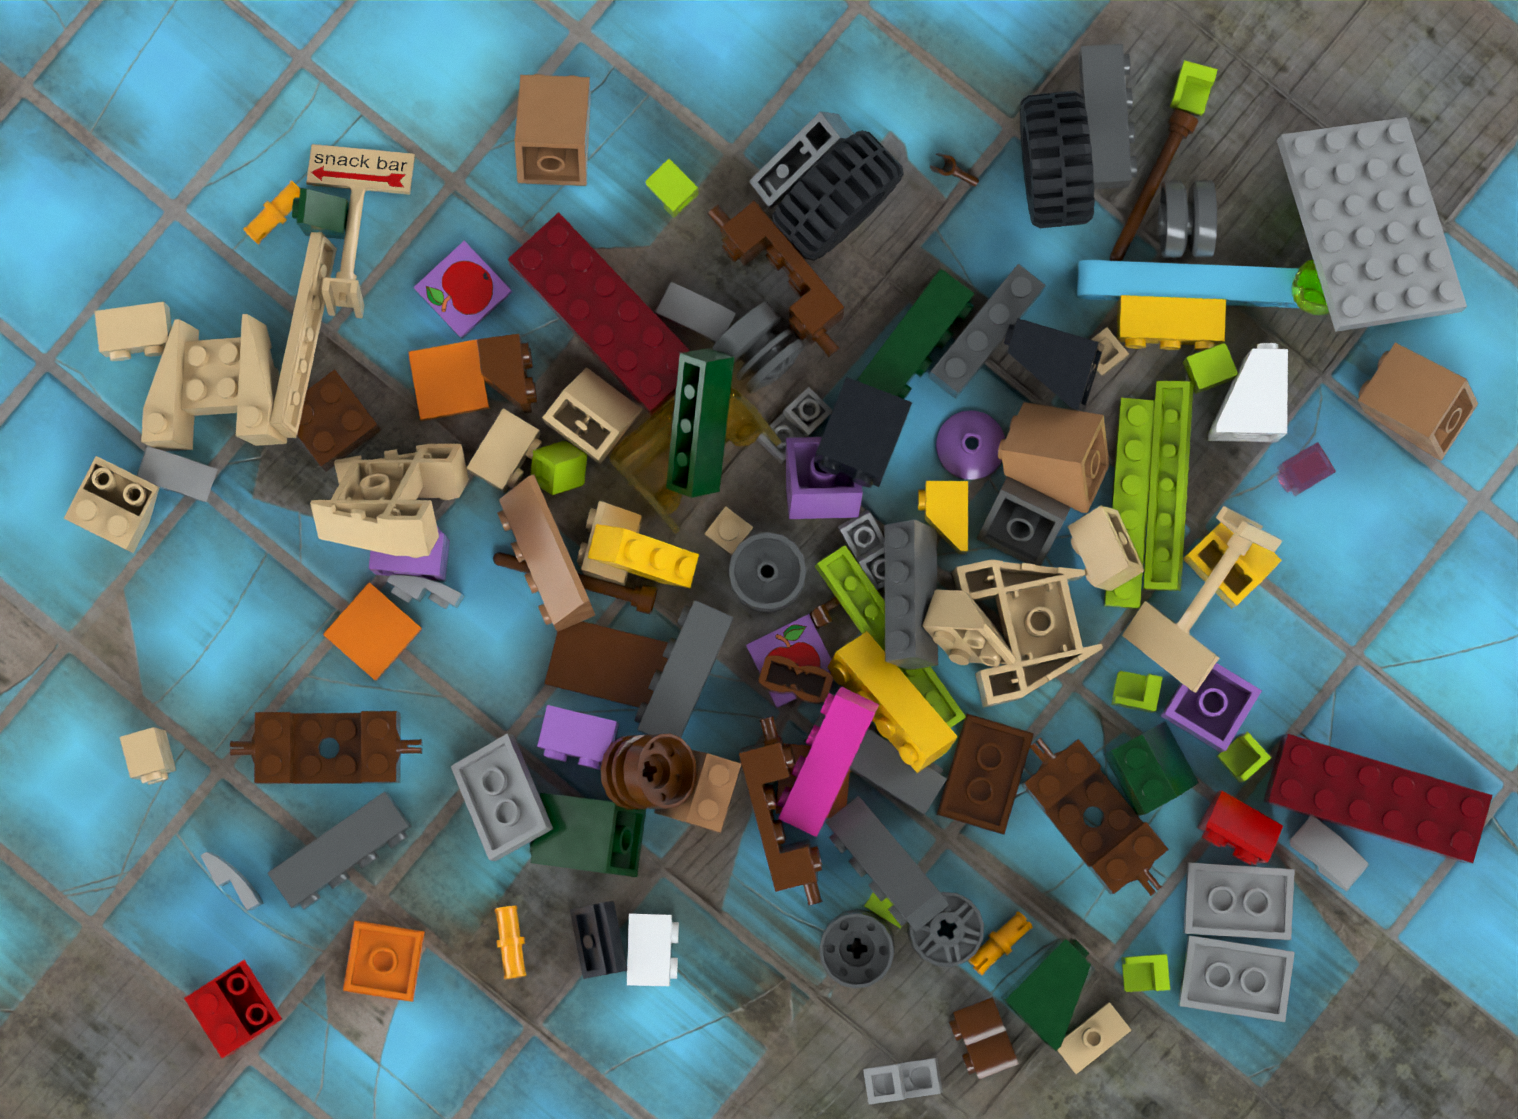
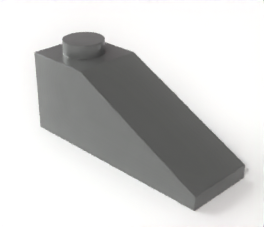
(800, 156)

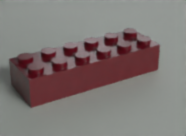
(601, 311)
(1377, 798)

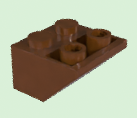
(505, 367)

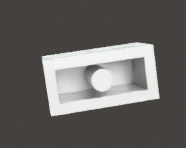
(650, 950)

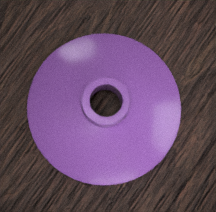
(957, 457)

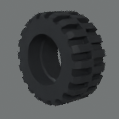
(1057, 159)
(837, 195)

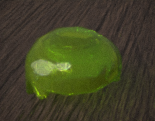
(1308, 291)

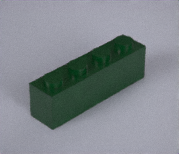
(918, 335)
(699, 422)

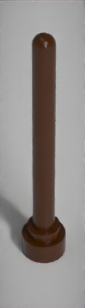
(1180, 127)
(640, 597)

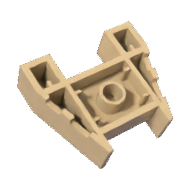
(209, 380)
(378, 501)
(1035, 622)

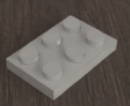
(501, 797)
(1239, 901)
(1236, 978)

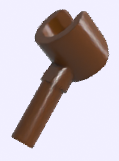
(951, 169)
(821, 616)

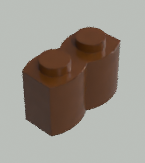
(786, 677)
(984, 1038)

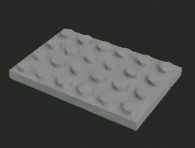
(1371, 224)

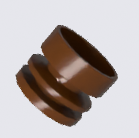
(648, 771)

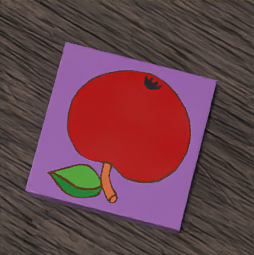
(462, 289)
(794, 641)

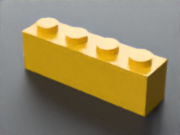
(902, 710)

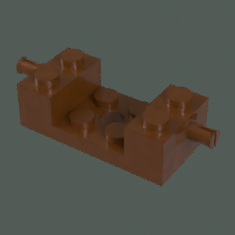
(754, 232)
(289, 744)
(1117, 849)
(792, 863)

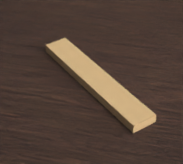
(302, 336)

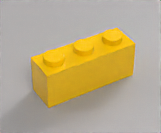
(1170, 322)
(643, 556)

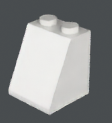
(1256, 399)

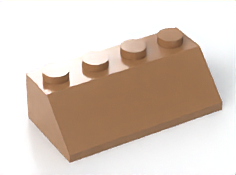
(545, 554)

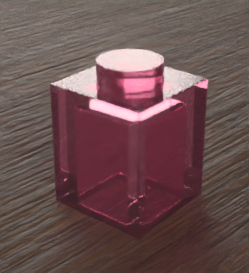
(1305, 470)

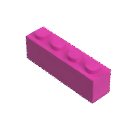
(828, 760)

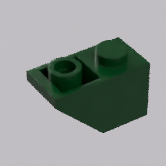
(320, 213)

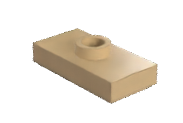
(1093, 1037)

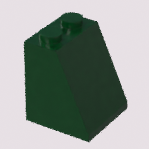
(1151, 769)
(590, 836)
(1050, 990)

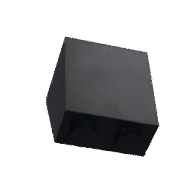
(1057, 359)
(862, 433)

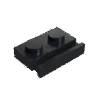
(598, 939)

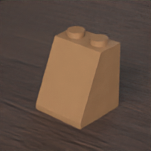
(552, 130)
(1418, 400)
(1057, 453)
(711, 795)

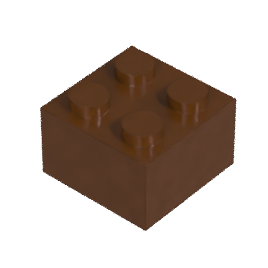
(334, 421)

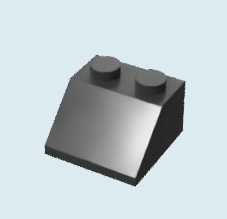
(1023, 522)

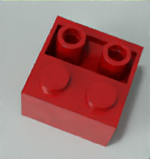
(1241, 828)
(233, 1009)

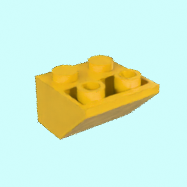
(1245, 573)

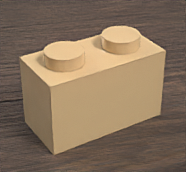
(133, 330)
(505, 451)
(1105, 548)
(148, 755)

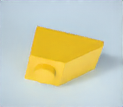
(947, 511)

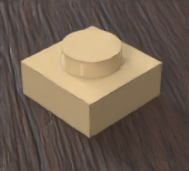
(1112, 353)
(728, 530)

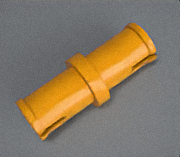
(273, 213)
(510, 942)
(1000, 943)

